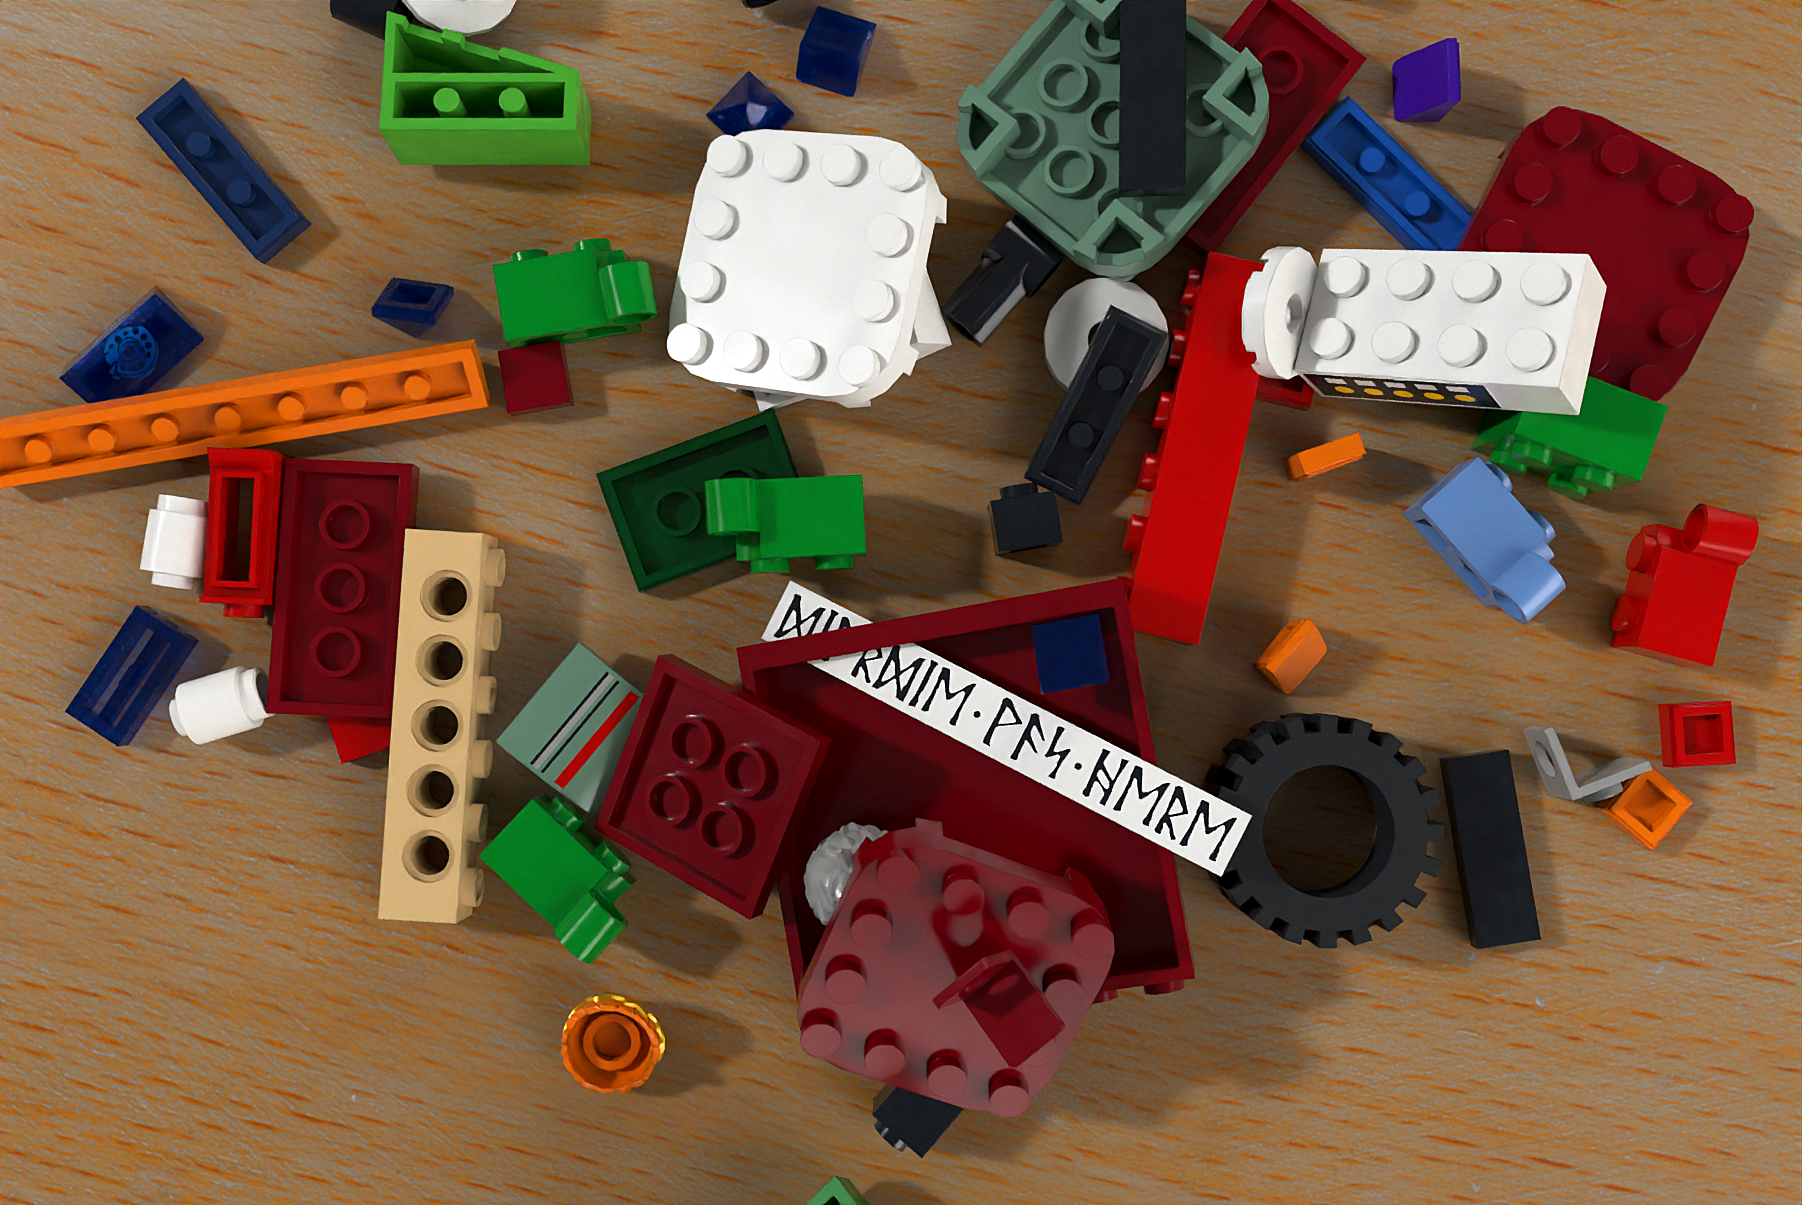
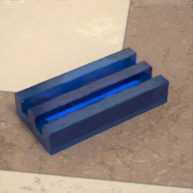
(111, 662)

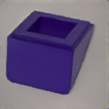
(1427, 82)

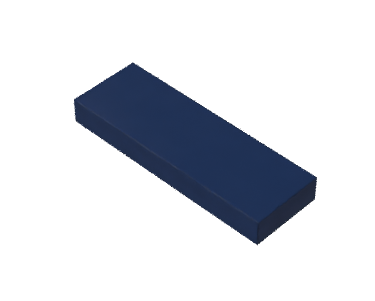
(223, 171)

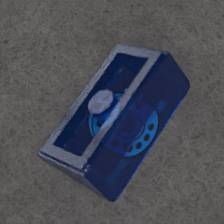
(132, 351)

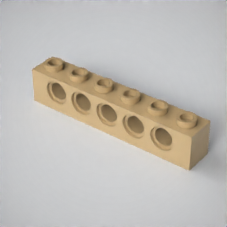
(409, 883)

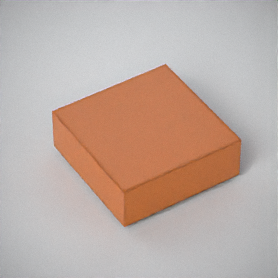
(1325, 458)
(1646, 808)

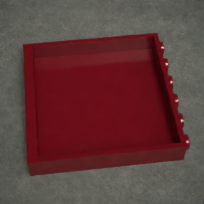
(898, 769)

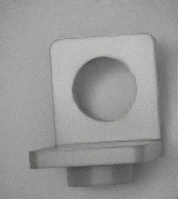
(1592, 784)

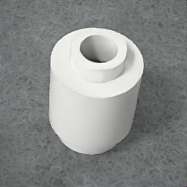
(176, 541)
(220, 704)

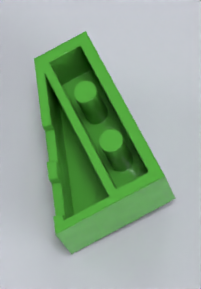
(478, 104)

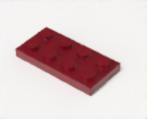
(1303, 74)
(339, 586)

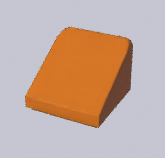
(1291, 655)

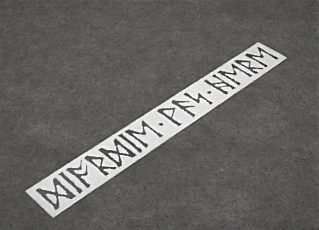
(1023, 736)

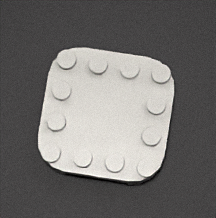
(804, 264)

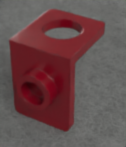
(1005, 1006)

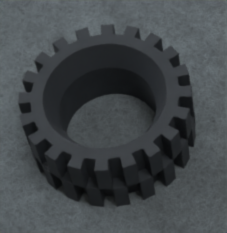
(1403, 830)

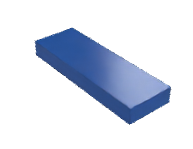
(1386, 180)

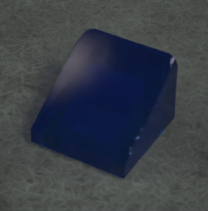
(834, 51)
(1070, 654)

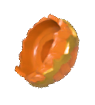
(611, 1043)

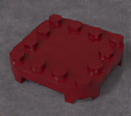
(1646, 217)
(912, 925)

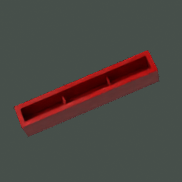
(1196, 456)

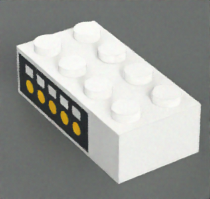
(1453, 328)

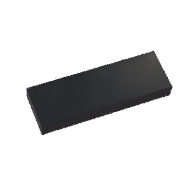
(1152, 98)
(1095, 404)
(1490, 848)

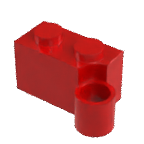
(1682, 586)

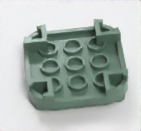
(1048, 136)

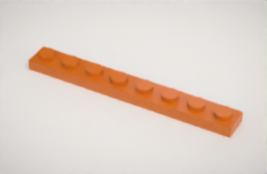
(241, 413)

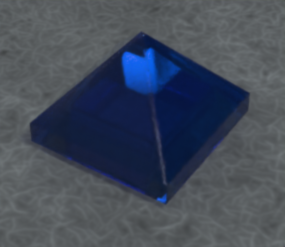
(749, 108)
(412, 305)

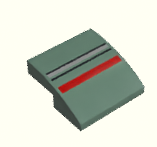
(576, 727)

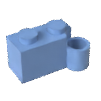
(1489, 538)

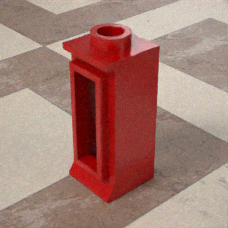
(267, 470)

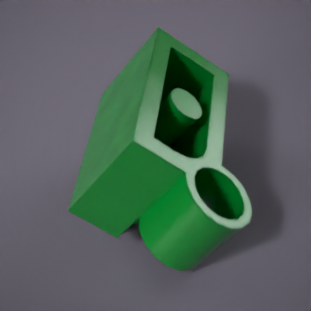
(573, 294)
(790, 520)
(563, 874)

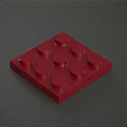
(712, 784)

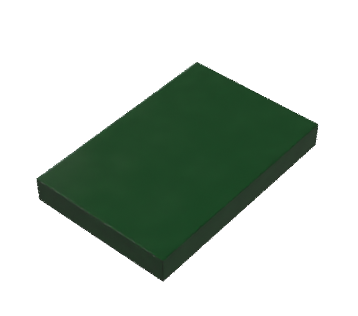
(661, 497)

